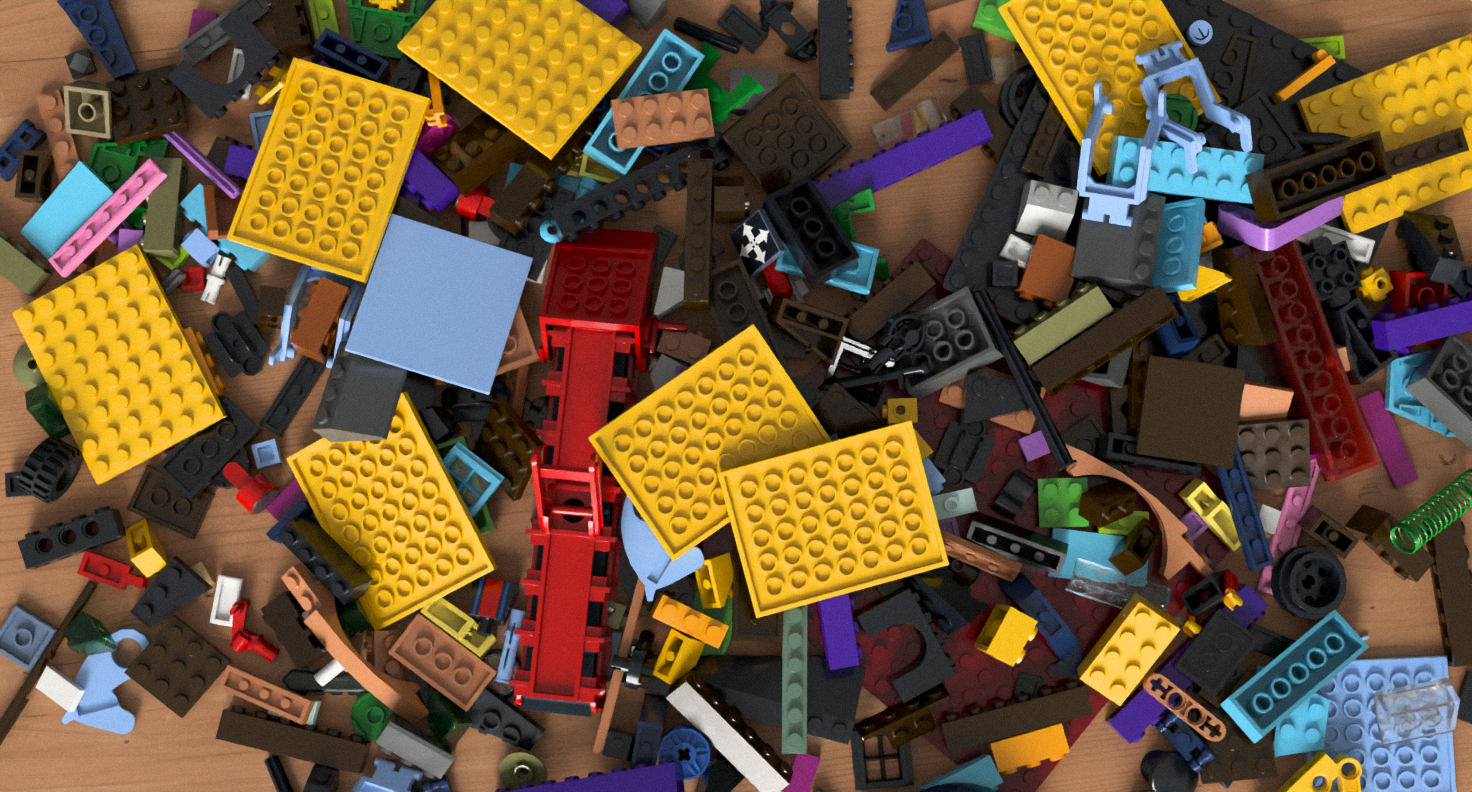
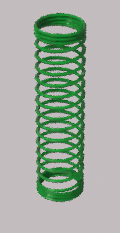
(1407, 527)

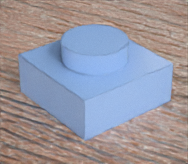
(266, 453)

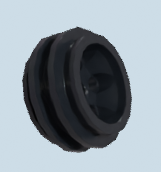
(1008, 102)
(1291, 592)

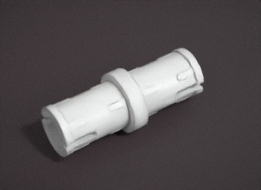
(215, 279)

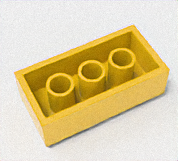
(1006, 634)
(1128, 649)

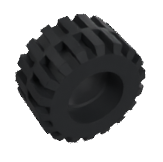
(50, 469)

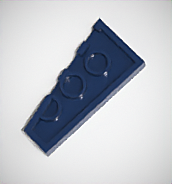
(103, 33)

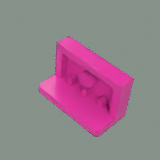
(433, 137)

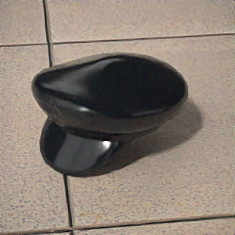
(1168, 772)

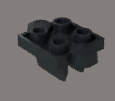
(1331, 271)
(237, 344)
(470, 404)
(964, 452)

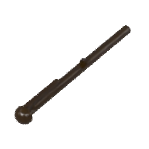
(20, 701)

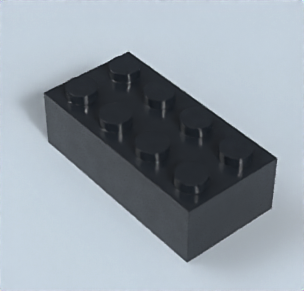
(810, 231)

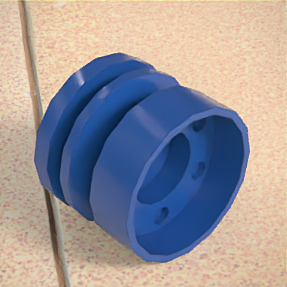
(684, 737)

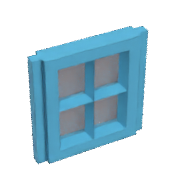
(472, 477)

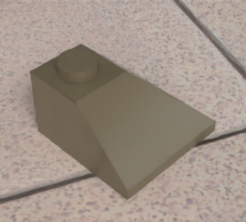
(88, 109)

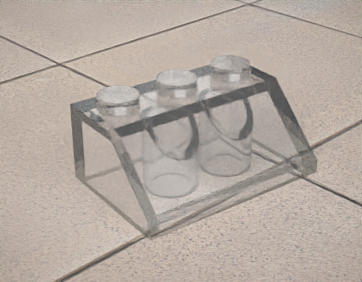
(1416, 711)

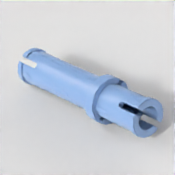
(510, 647)

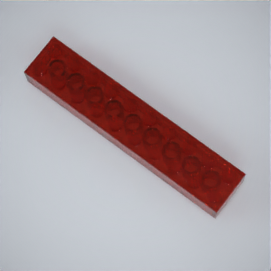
(1313, 365)

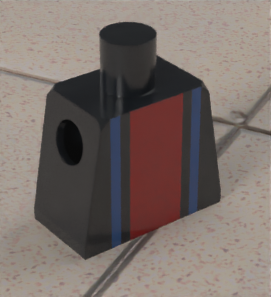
(491, 603)

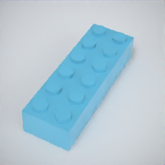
(662, 71)
(1218, 174)
(1294, 676)

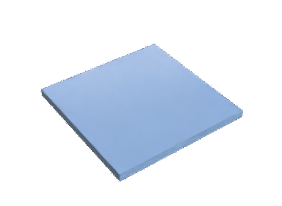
(439, 304)
(1352, 728)

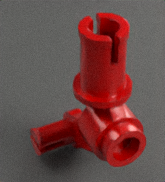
(243, 639)

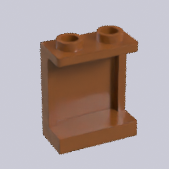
(219, 211)
(1047, 271)

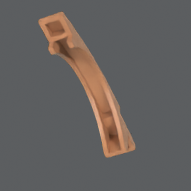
(1175, 549)
(324, 623)

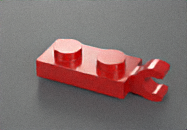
(110, 571)

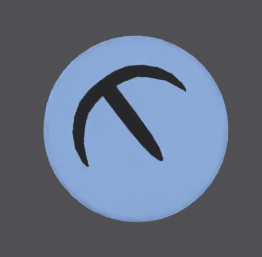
(1199, 33)

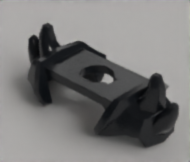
(802, 43)

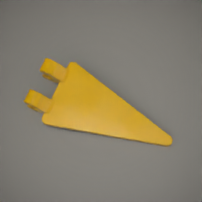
(278, 82)

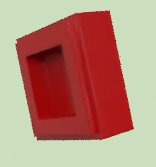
(194, 280)

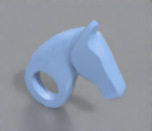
(649, 557)
(99, 678)

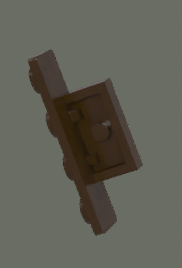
(905, 720)

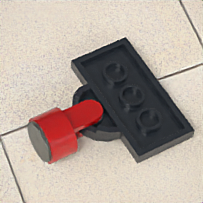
(526, 240)
(220, 458)

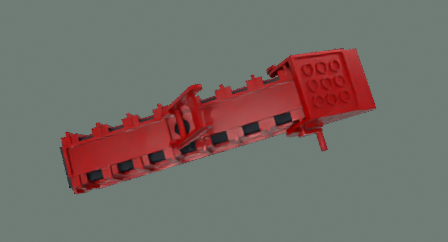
(601, 339)

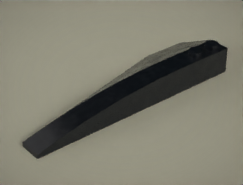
(755, 690)

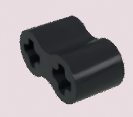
(1014, 494)

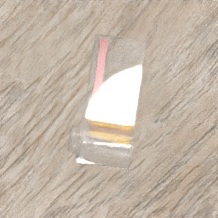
(908, 124)

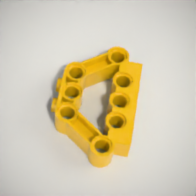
(1330, 769)

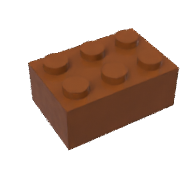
(320, 320)

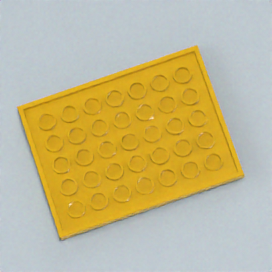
(1095, 41)
(523, 61)
(1406, 105)
(329, 170)
(119, 364)
(705, 420)
(394, 515)
(833, 518)

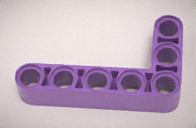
(1243, 225)

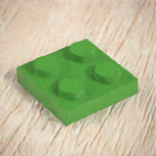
(1060, 501)

